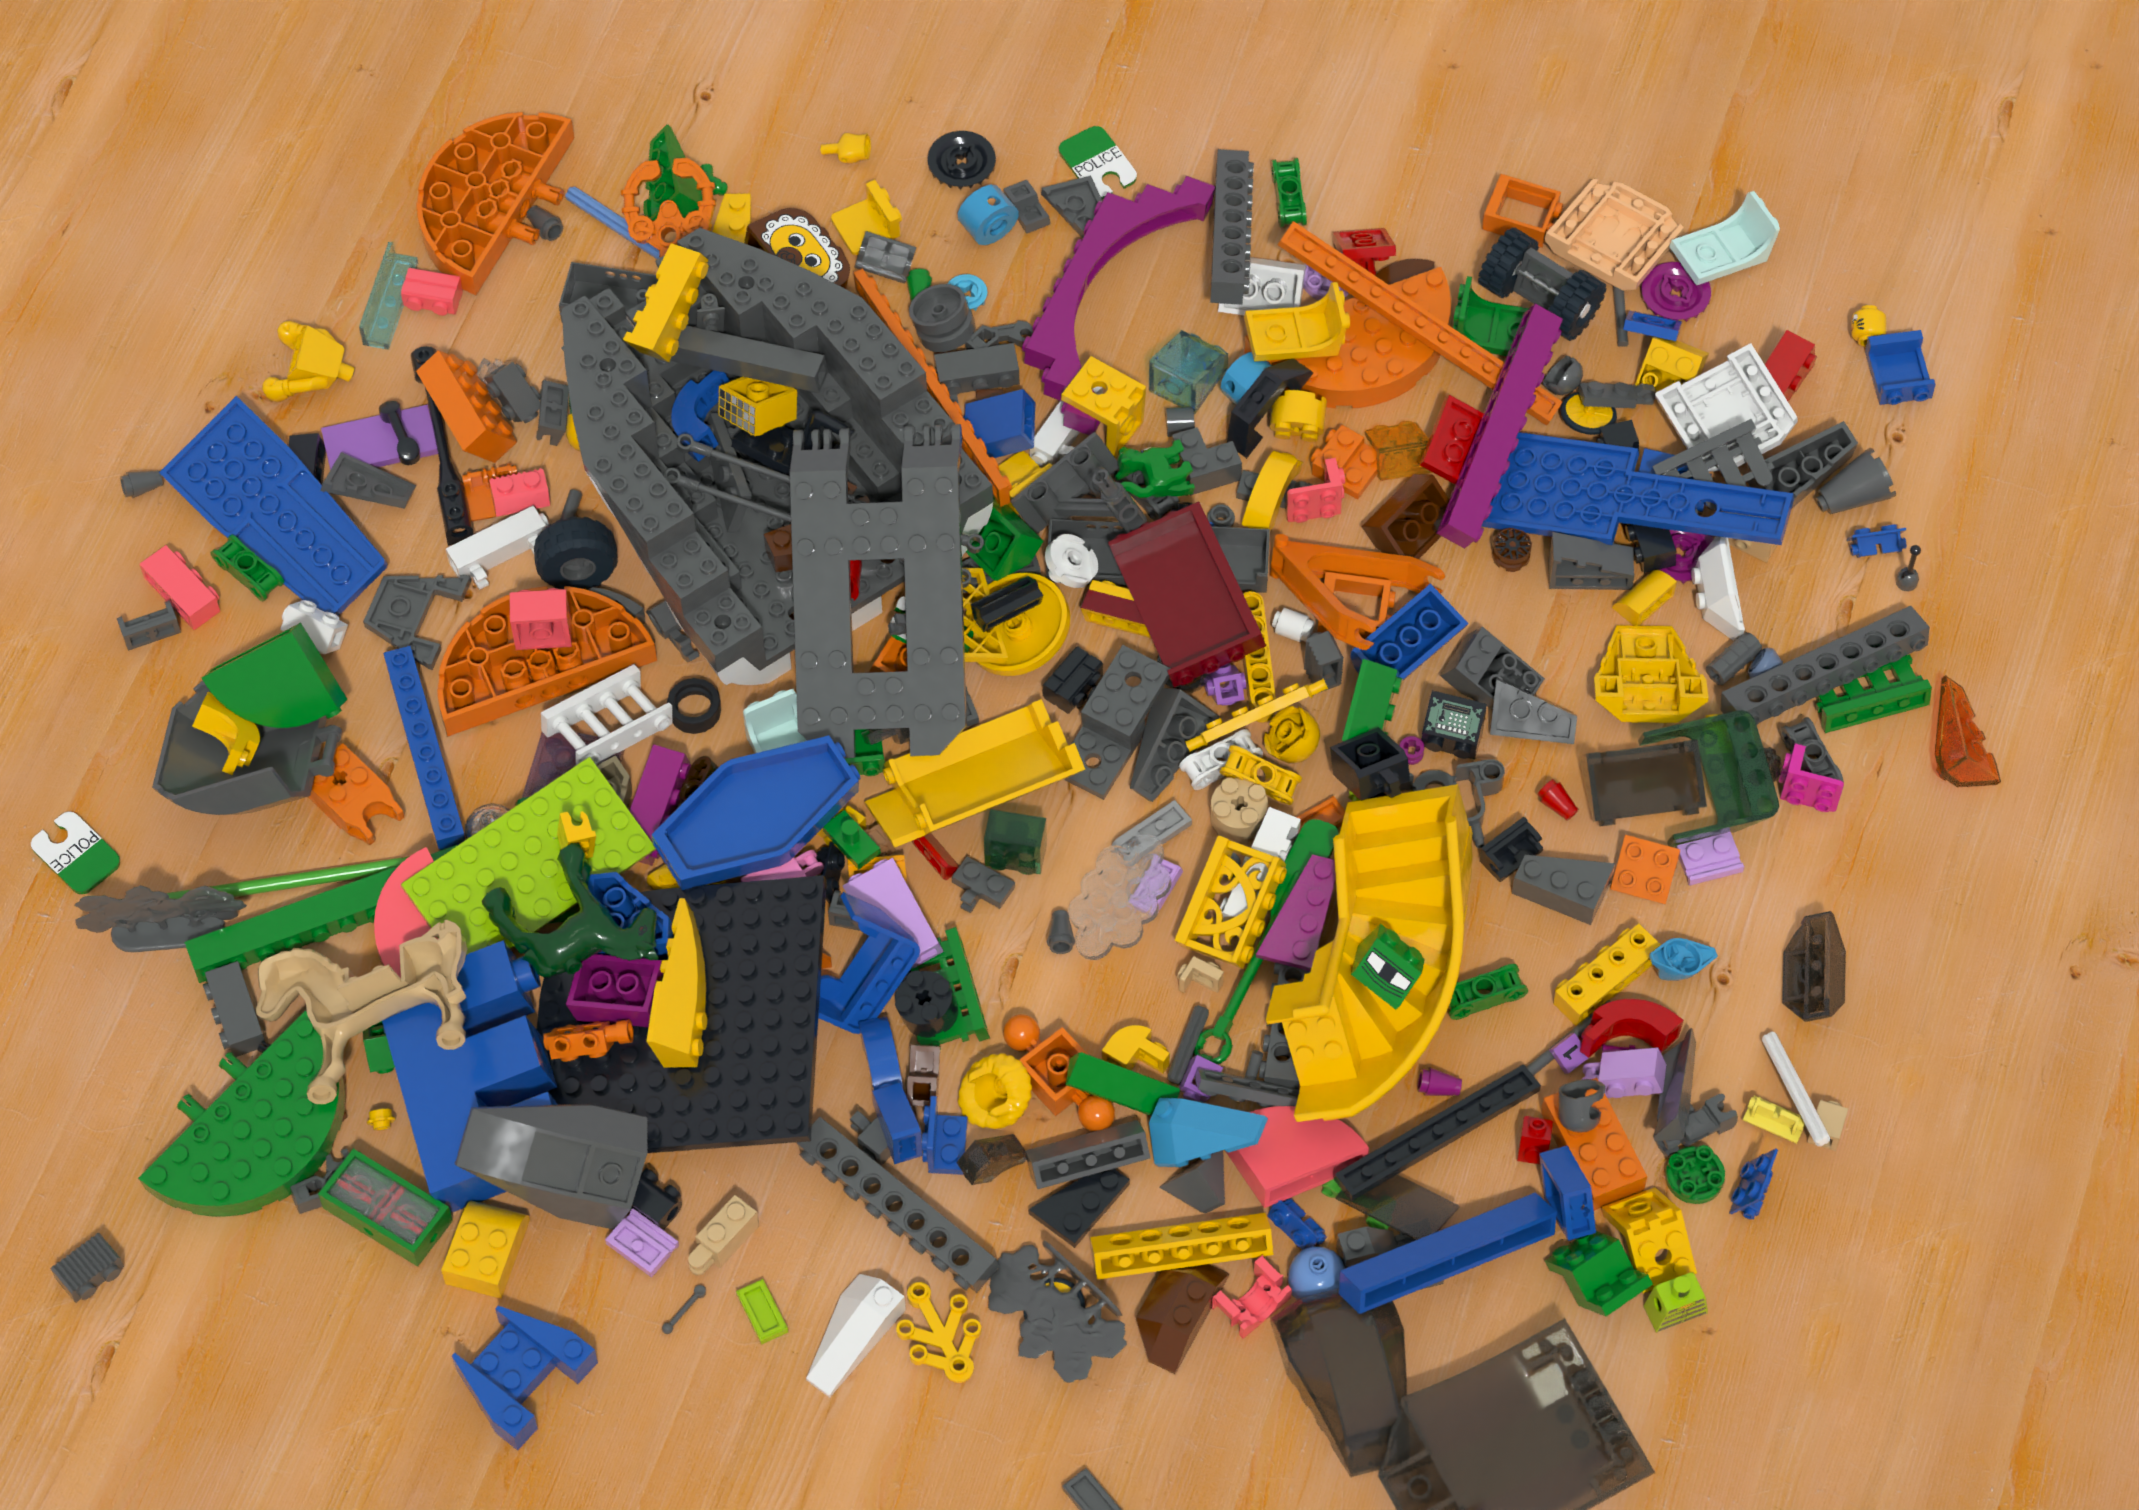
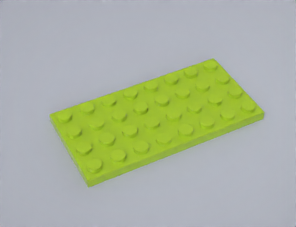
(522, 855)

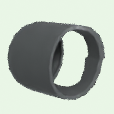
(1575, 1108)

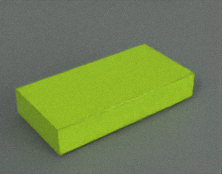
(762, 1311)

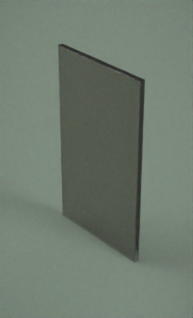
(1404, 1207)

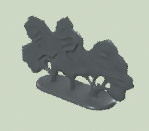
(154, 921)
(1053, 1317)

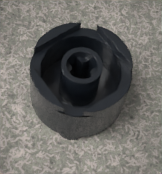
(926, 1003)

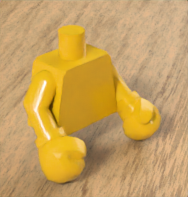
(313, 363)

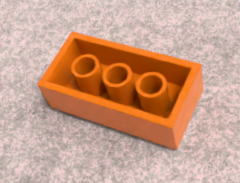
(467, 406)
(1601, 1153)

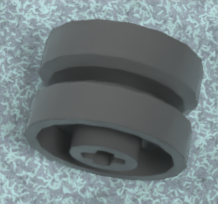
(942, 318)

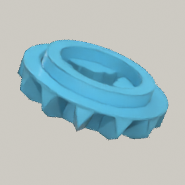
(978, 289)

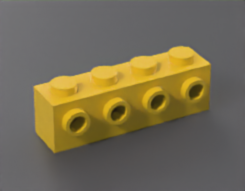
(1606, 975)

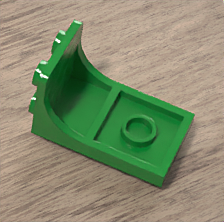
(1486, 322)

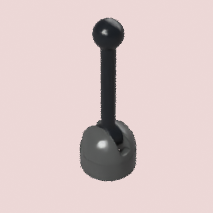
(1910, 575)

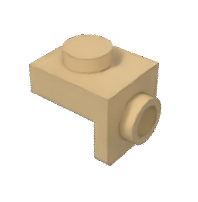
(1204, 973)

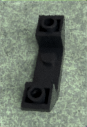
(1260, 399)

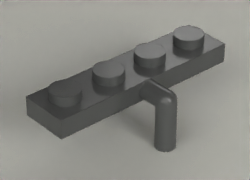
(1246, 1087)

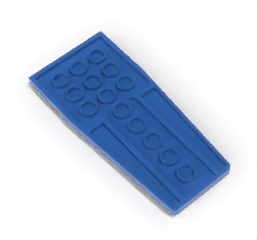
(269, 500)

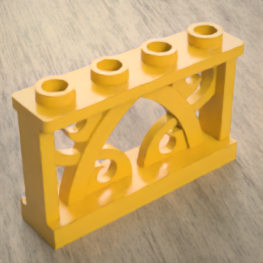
(1220, 864)

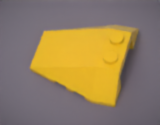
(1649, 676)

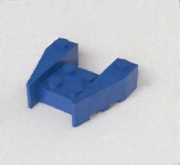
(516, 1366)

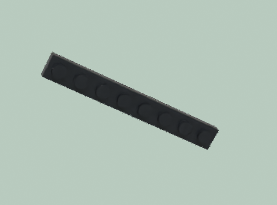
(1437, 1132)

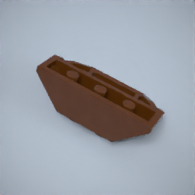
(1177, 1312)

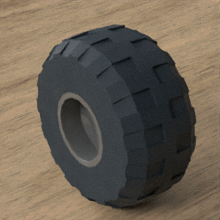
(575, 553)

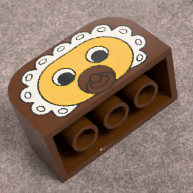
(802, 241)

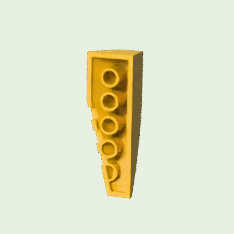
(680, 997)

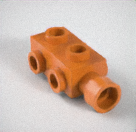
(585, 1040)

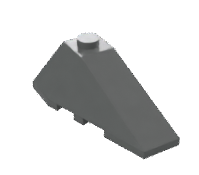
(1170, 723)

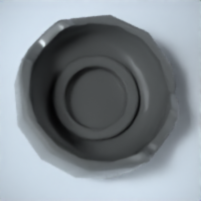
(1564, 376)

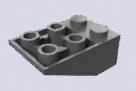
(1481, 661)

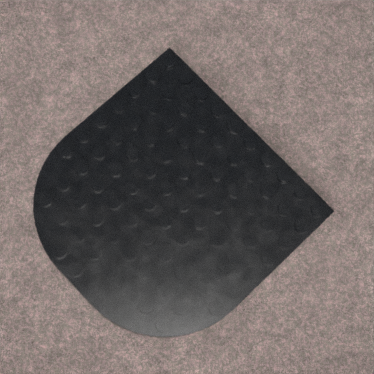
(760, 1031)

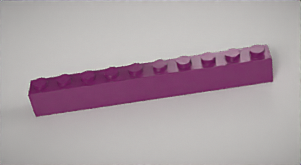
(1499, 427)

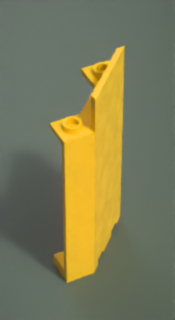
(974, 774)

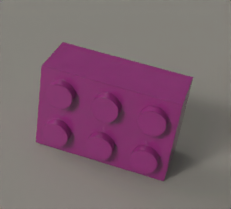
(614, 990)

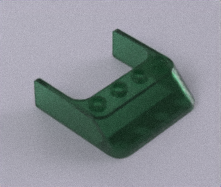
(1733, 771)

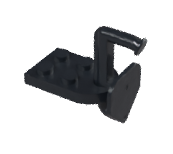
(776, 446)

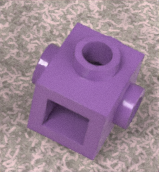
(1229, 692)

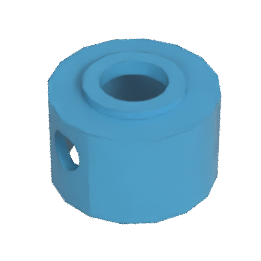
(981, 217)
(1241, 376)

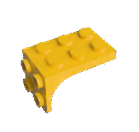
(1299, 331)

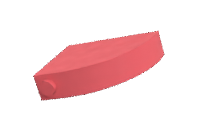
(396, 915)
(1296, 1154)

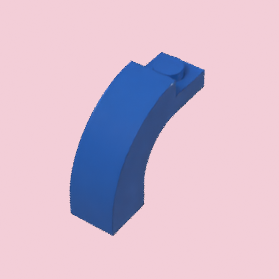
(692, 407)
(880, 1052)

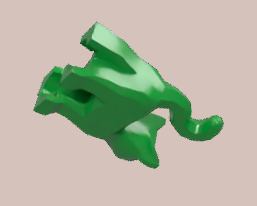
(1156, 469)

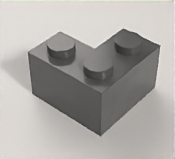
(1210, 466)

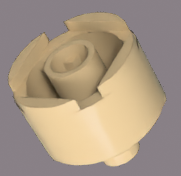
(1238, 809)

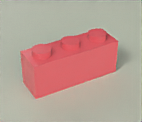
(181, 586)

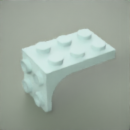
(1730, 245)
(772, 722)

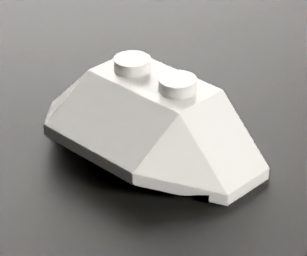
(1718, 589)

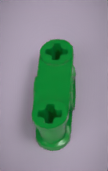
(1290, 205)
(236, 557)
(1502, 983)

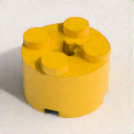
(1298, 415)

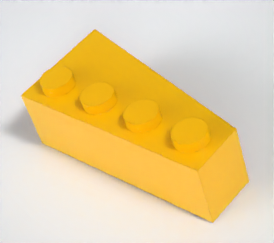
(668, 303)

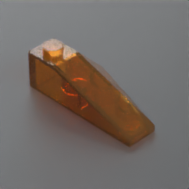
(1959, 741)

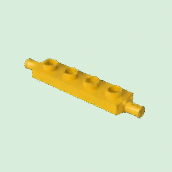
(1265, 707)

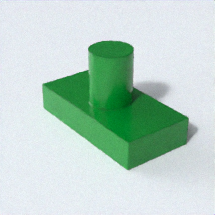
(851, 839)

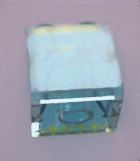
(1186, 370)

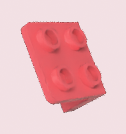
(1320, 499)

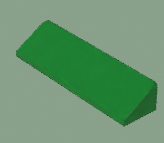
(1117, 1083)

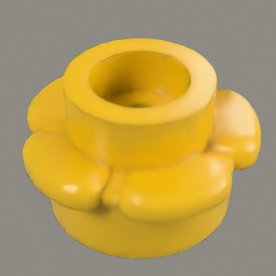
(381, 1119)

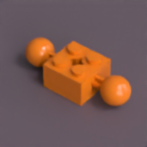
(1048, 1068)

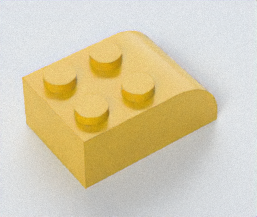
(484, 1249)

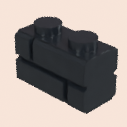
(1073, 680)

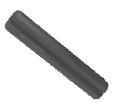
(1188, 1042)

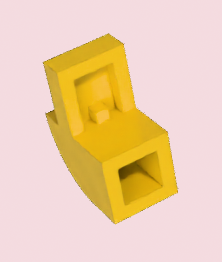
(1135, 1044)

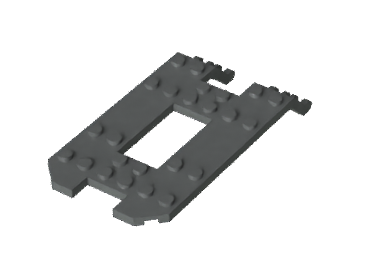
(928, 538)

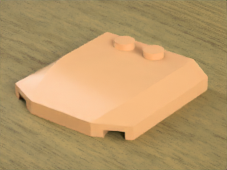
(1614, 233)

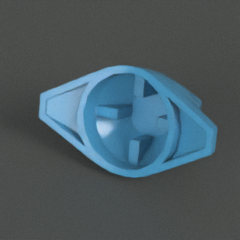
(1681, 958)

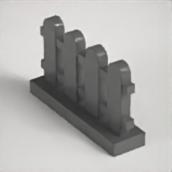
(1722, 458)

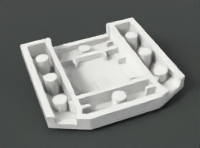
(1727, 398)

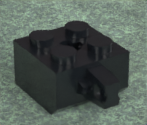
(1370, 764)

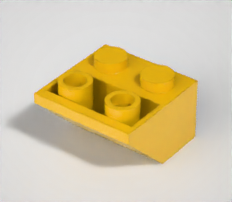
(1670, 362)

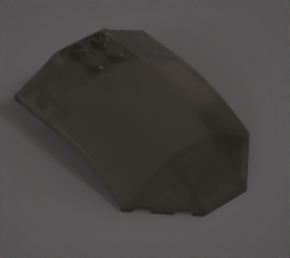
(1514, 1435)

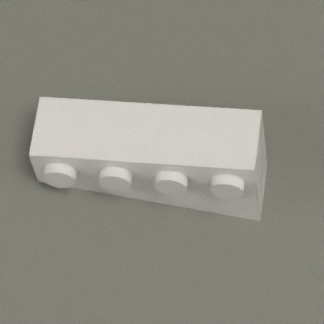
(1273, 838)

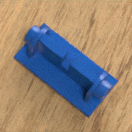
(1866, 541)
(1288, 1217)

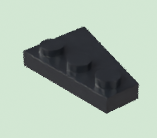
(1080, 1205)

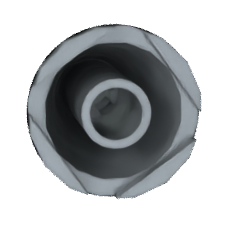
(1857, 485)

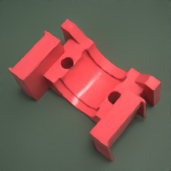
(1256, 1303)

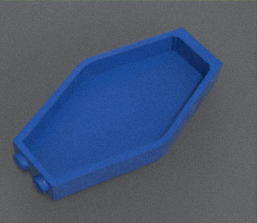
(756, 812)

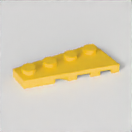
(734, 216)

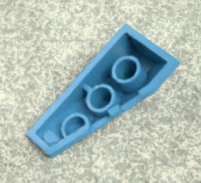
(1195, 1129)

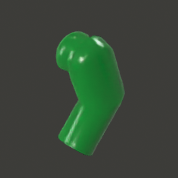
(720, 187)

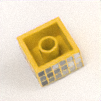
(757, 405)

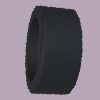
(691, 687)

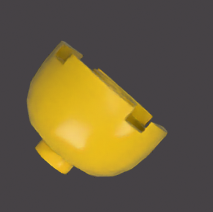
(1292, 735)

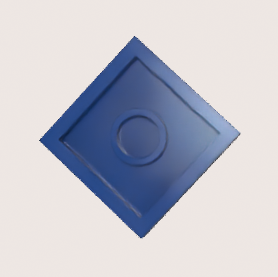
(1652, 325)

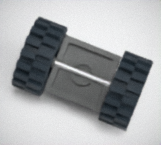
(1520, 268)

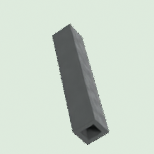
(751, 359)

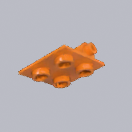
(479, 491)
(1645, 869)

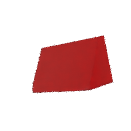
(936, 855)

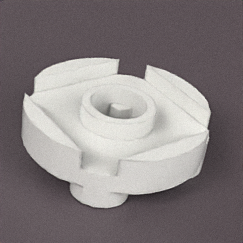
(1062, 570)

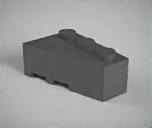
(1589, 564)
(1564, 884)

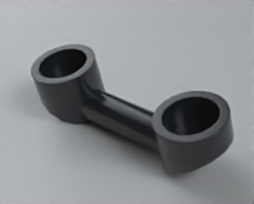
(407, 447)

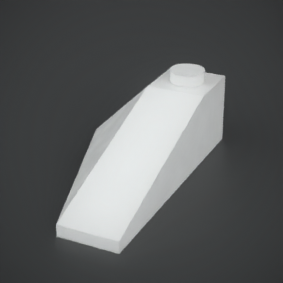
(857, 1325)

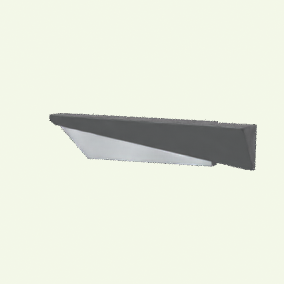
(1676, 1095)

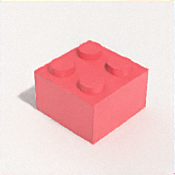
(540, 619)

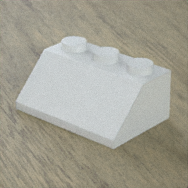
(1270, 287)

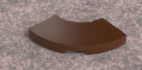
(1404, 269)

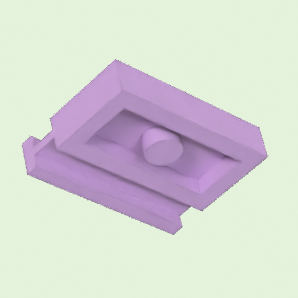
(1710, 858)
(642, 1242)

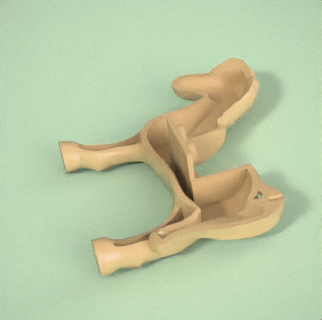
(348, 1005)

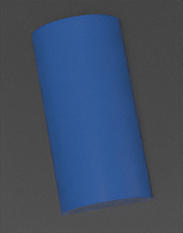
(1412, 633)

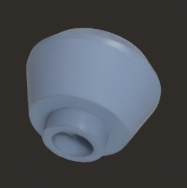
(1764, 661)

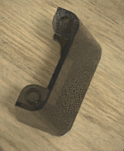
(1644, 781)

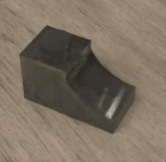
(991, 1157)

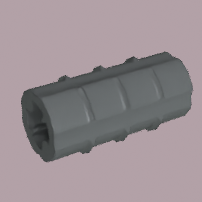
(1733, 658)

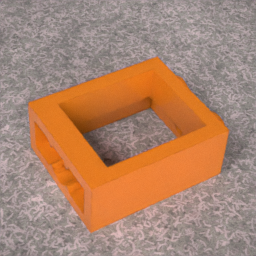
(1524, 192)
(1363, 586)

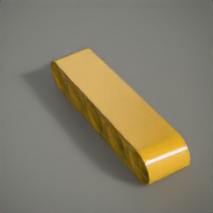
(1259, 667)

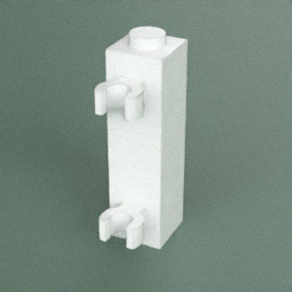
(1053, 438)
(496, 545)

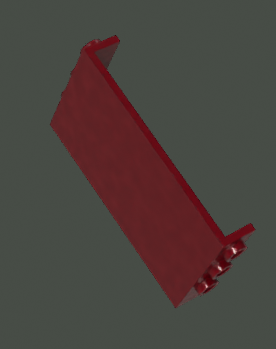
(1187, 594)

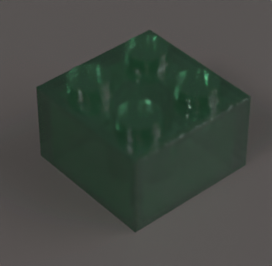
(1015, 842)

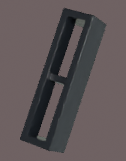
(1006, 603)

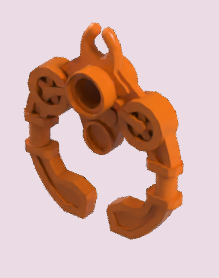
(669, 217)

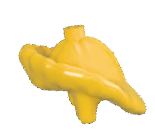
(995, 1091)

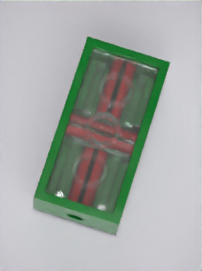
(385, 1207)

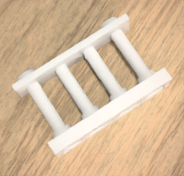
(600, 696)

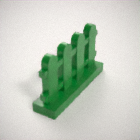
(1879, 701)
(965, 998)

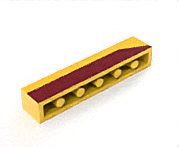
(1113, 608)

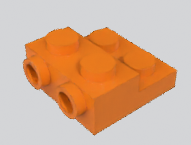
(1352, 455)

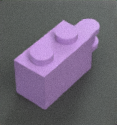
(1629, 1072)

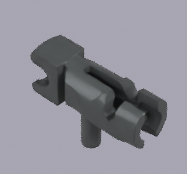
(1702, 1123)

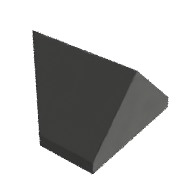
(1200, 1184)

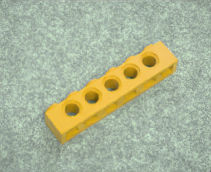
(1181, 1246)

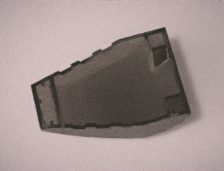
(1346, 1372)

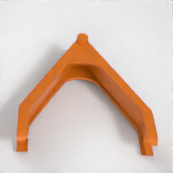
(1303, 564)

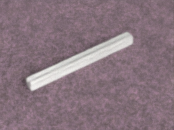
(1796, 1089)

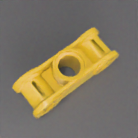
(1278, 782)

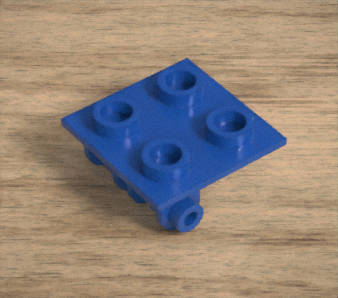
(1754, 1182)

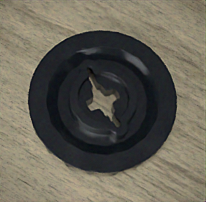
(960, 145)

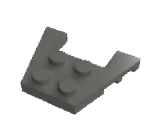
(402, 607)

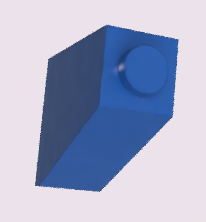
(897, 1122)

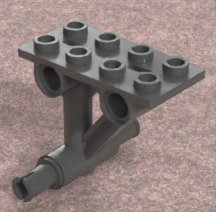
(1061, 489)

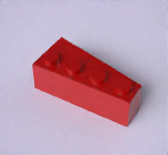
(1791, 362)

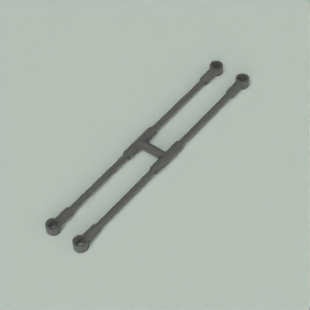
(708, 451)

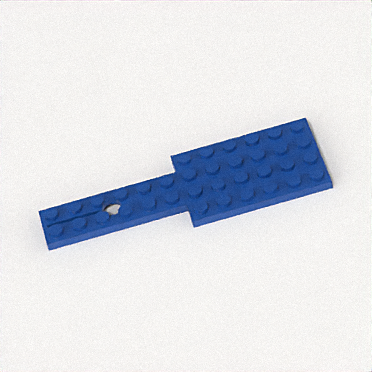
(1593, 488)

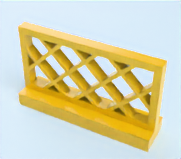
(980, 654)

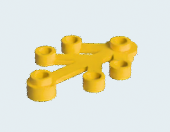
(941, 1336)

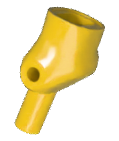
(850, 148)

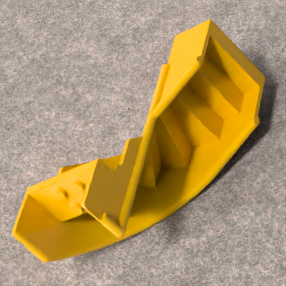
(1411, 871)

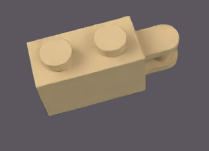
(723, 1235)

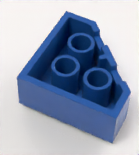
(625, 904)

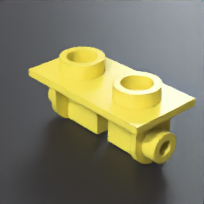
(1774, 1119)

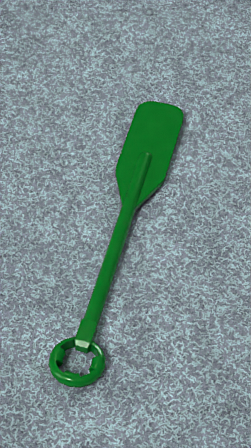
(1315, 839)

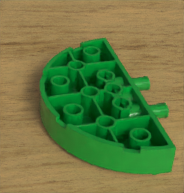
(254, 1135)

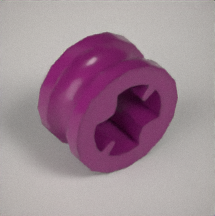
(1412, 741)

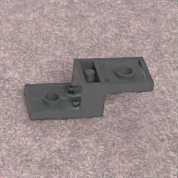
(1115, 718)

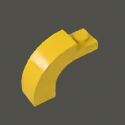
(1270, 490)
(236, 733)

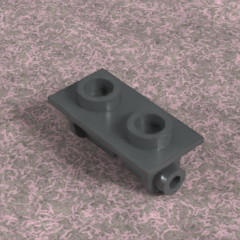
(710, 316)

